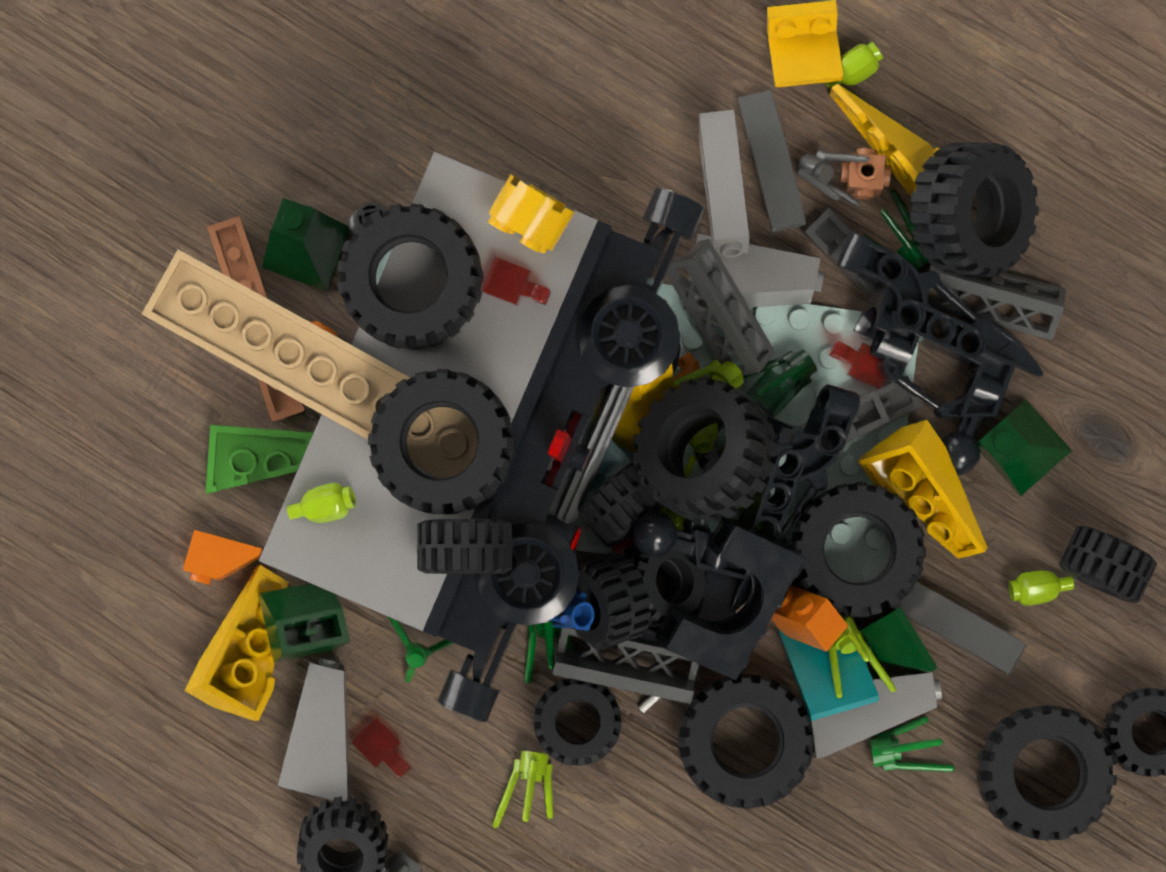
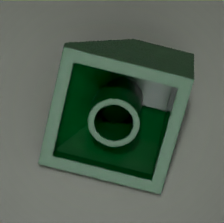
(304, 245)
(1023, 448)
(897, 643)

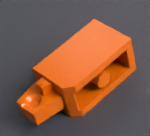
(809, 619)

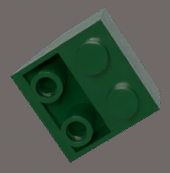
(303, 621)

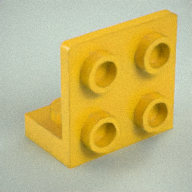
(804, 43)

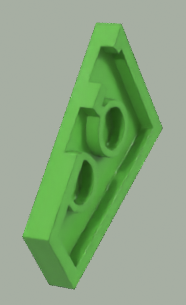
(252, 454)

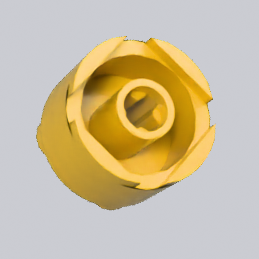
(531, 214)

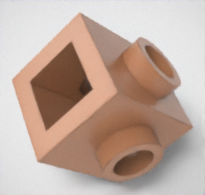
(861, 186)

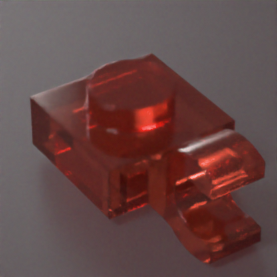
(511, 282)
(862, 365)
(379, 745)

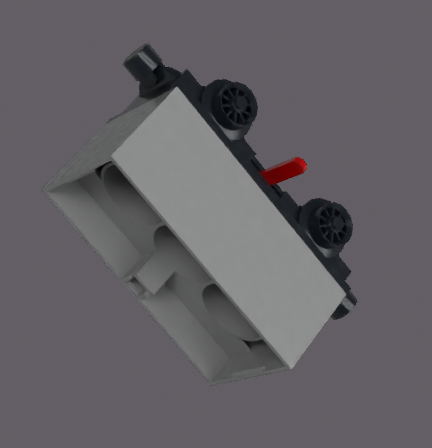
(552, 377)

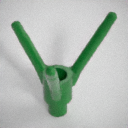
(416, 652)

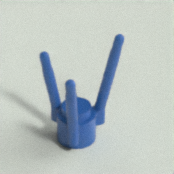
(576, 615)

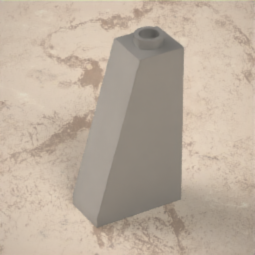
(723, 183)
(771, 276)
(912, 697)
(319, 742)

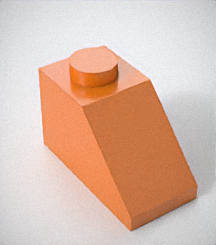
(217, 557)

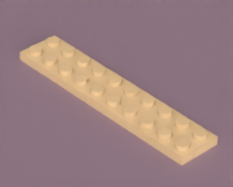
(300, 360)

